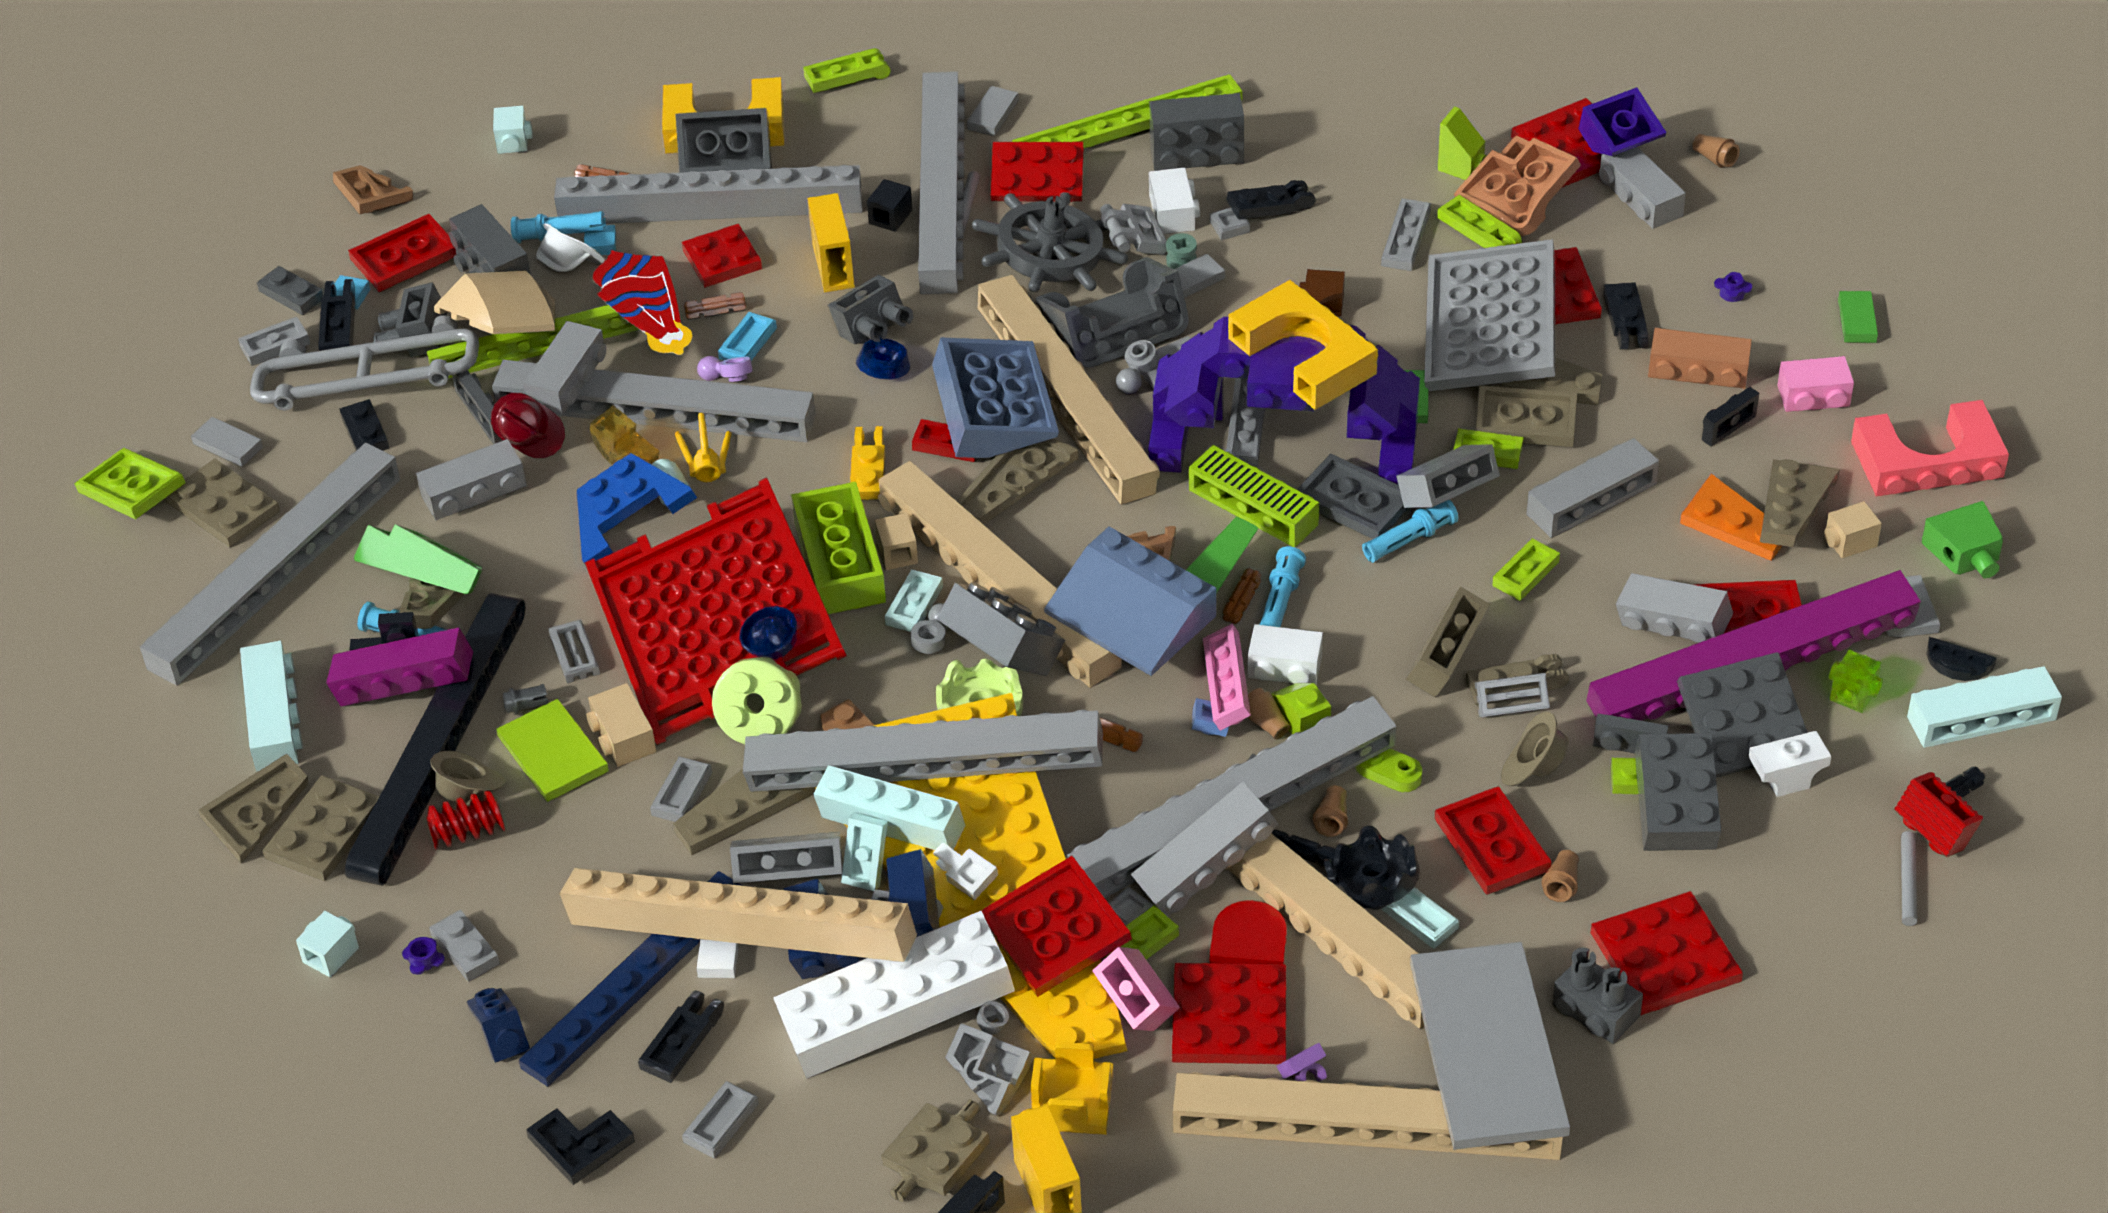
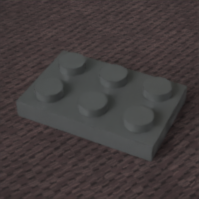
(1354, 496)

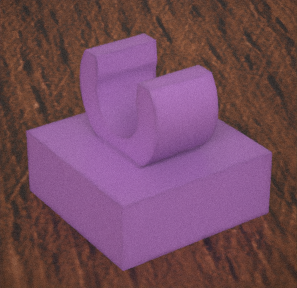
(1304, 1062)

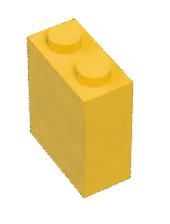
(831, 242)
(1045, 1162)

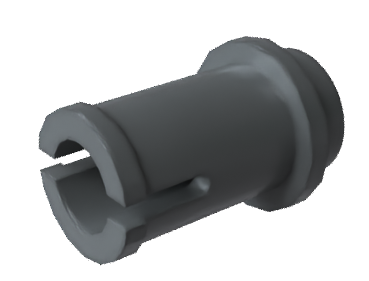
(524, 698)

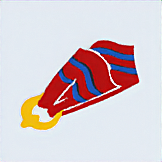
(644, 296)

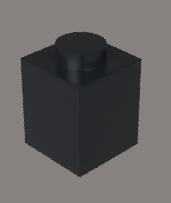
(889, 205)

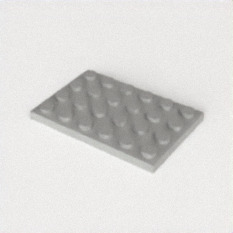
(1490, 315)

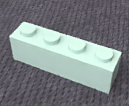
(270, 704)
(1984, 706)
(910, 813)

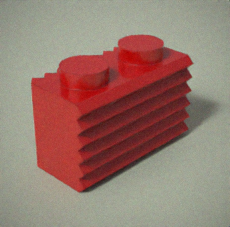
(1938, 814)

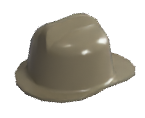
(1537, 752)
(463, 775)

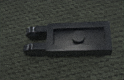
(1270, 200)
(1626, 313)
(337, 316)
(680, 1037)

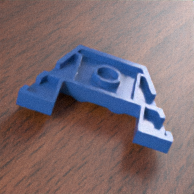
(619, 494)

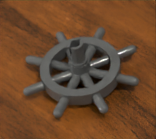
(1049, 241)

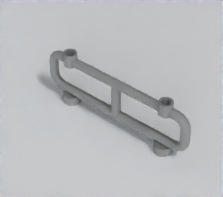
(294, 355)

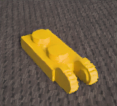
(868, 463)

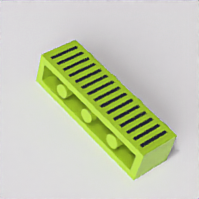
(1254, 496)

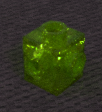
(1855, 680)

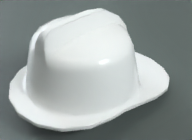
(564, 252)

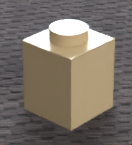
(1852, 529)
(896, 541)

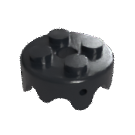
(1388, 862)

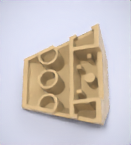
(500, 303)

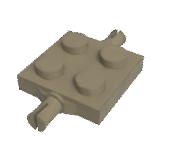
(935, 1149)

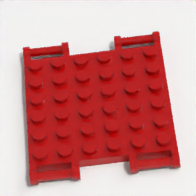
(685, 600)

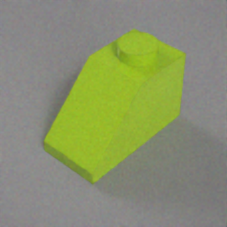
(1459, 145)
(1302, 706)

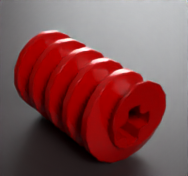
(464, 819)

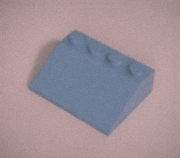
(992, 395)
(1132, 601)

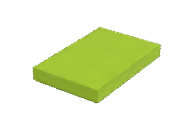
(129, 483)
(552, 750)

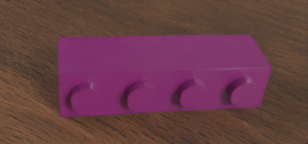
(400, 667)

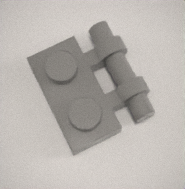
(1139, 228)

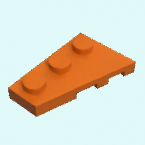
(1728, 517)

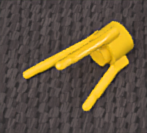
(706, 463)

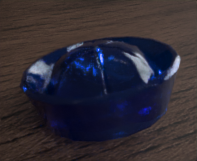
(883, 359)
(769, 632)

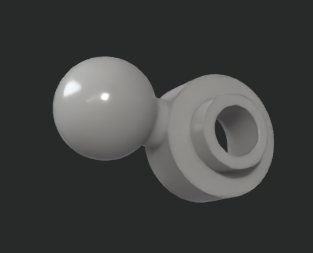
(1141, 358)
(929, 635)

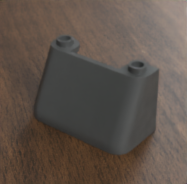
(1102, 330)

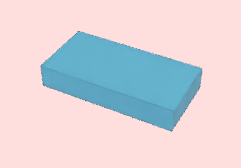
(748, 337)

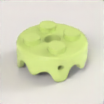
(768, 679)
(976, 683)

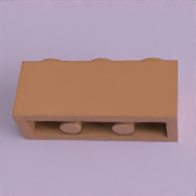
(1699, 358)

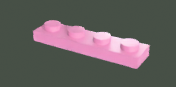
(1226, 677)

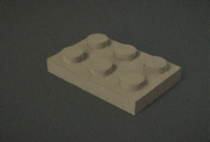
(1534, 414)
(223, 503)
(321, 828)

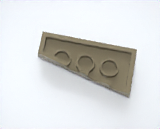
(1014, 476)
(731, 811)

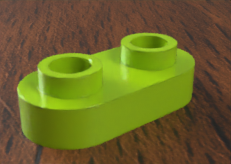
(1387, 767)

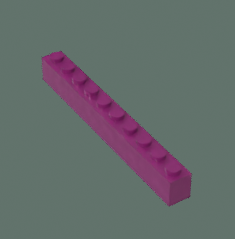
(1795, 634)

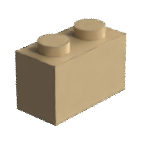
(621, 724)

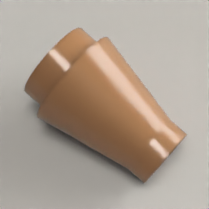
(1718, 150)
(1267, 713)
(1332, 814)
(1562, 877)

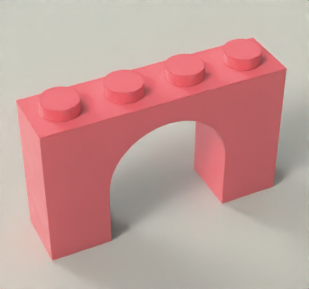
(1898, 469)

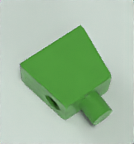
(1965, 540)

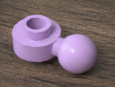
(735, 369)

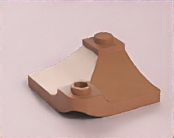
(1519, 182)

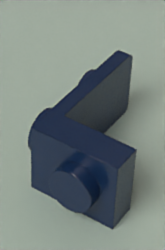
(499, 1023)

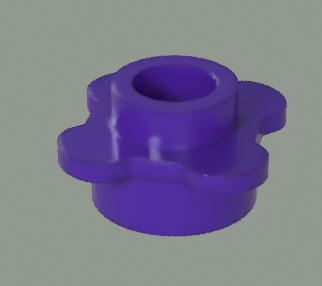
(1732, 287)
(422, 947)

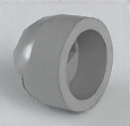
(990, 1011)

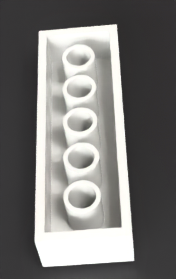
(889, 1000)

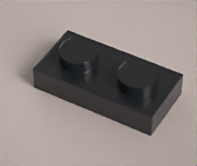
(1730, 416)
(363, 425)

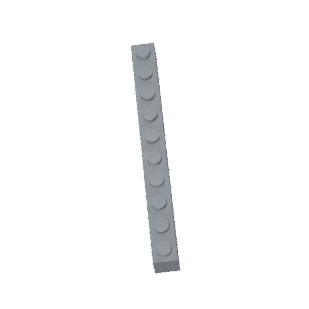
(941, 184)
(708, 193)
(679, 401)
(269, 564)
(926, 750)
(1273, 776)

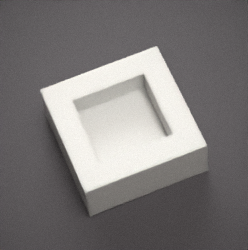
(717, 959)

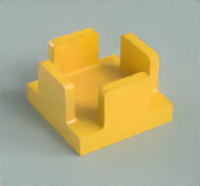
(1074, 1088)

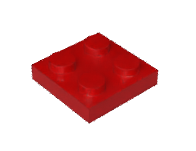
(721, 255)

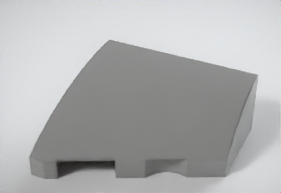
(989, 1066)

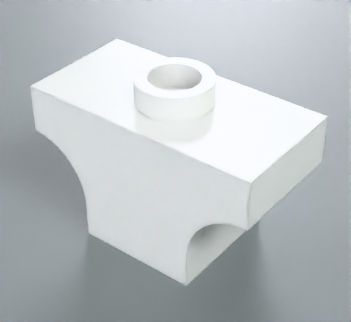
(1790, 762)

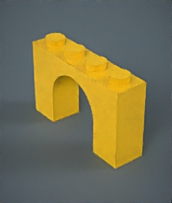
(680, 99)
(1291, 313)

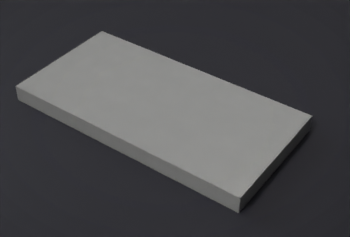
(1489, 1046)

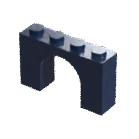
(909, 882)

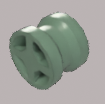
(1180, 250)

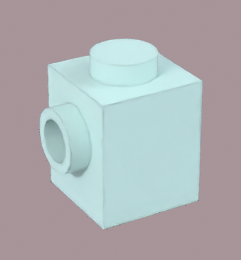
(511, 129)
(327, 943)

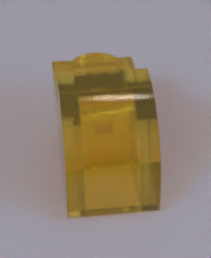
(617, 437)

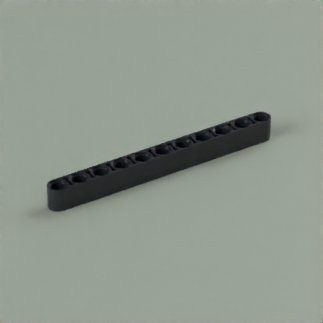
(439, 730)

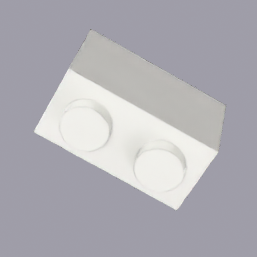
(1173, 200)
(1284, 654)

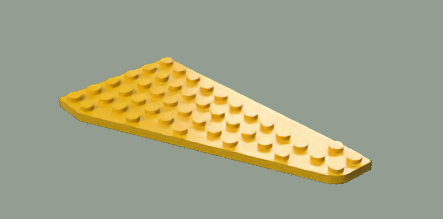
(1014, 832)

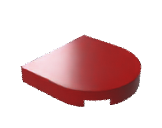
(1249, 934)

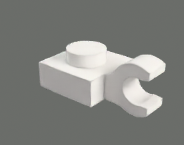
(966, 872)

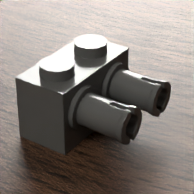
(869, 311)
(412, 318)
(1597, 997)

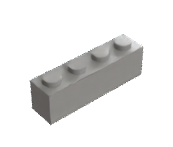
(1592, 487)
(1205, 849)

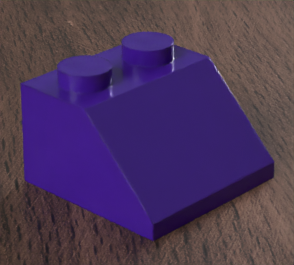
(1619, 123)

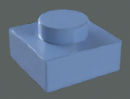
(1203, 720)

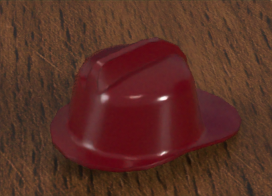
(527, 425)

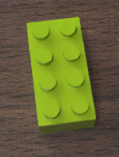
(839, 547)

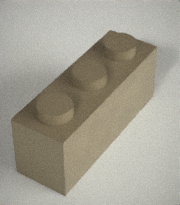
(1447, 641)

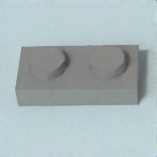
(267, 342)
(464, 945)

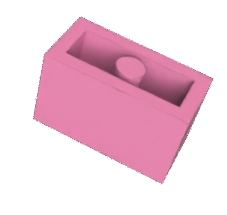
(1815, 384)
(1136, 989)

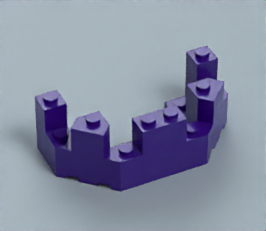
(1192, 395)

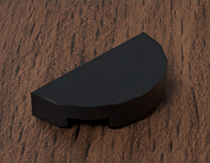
(1957, 661)

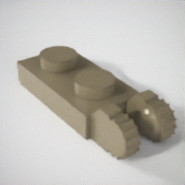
(1544, 664)

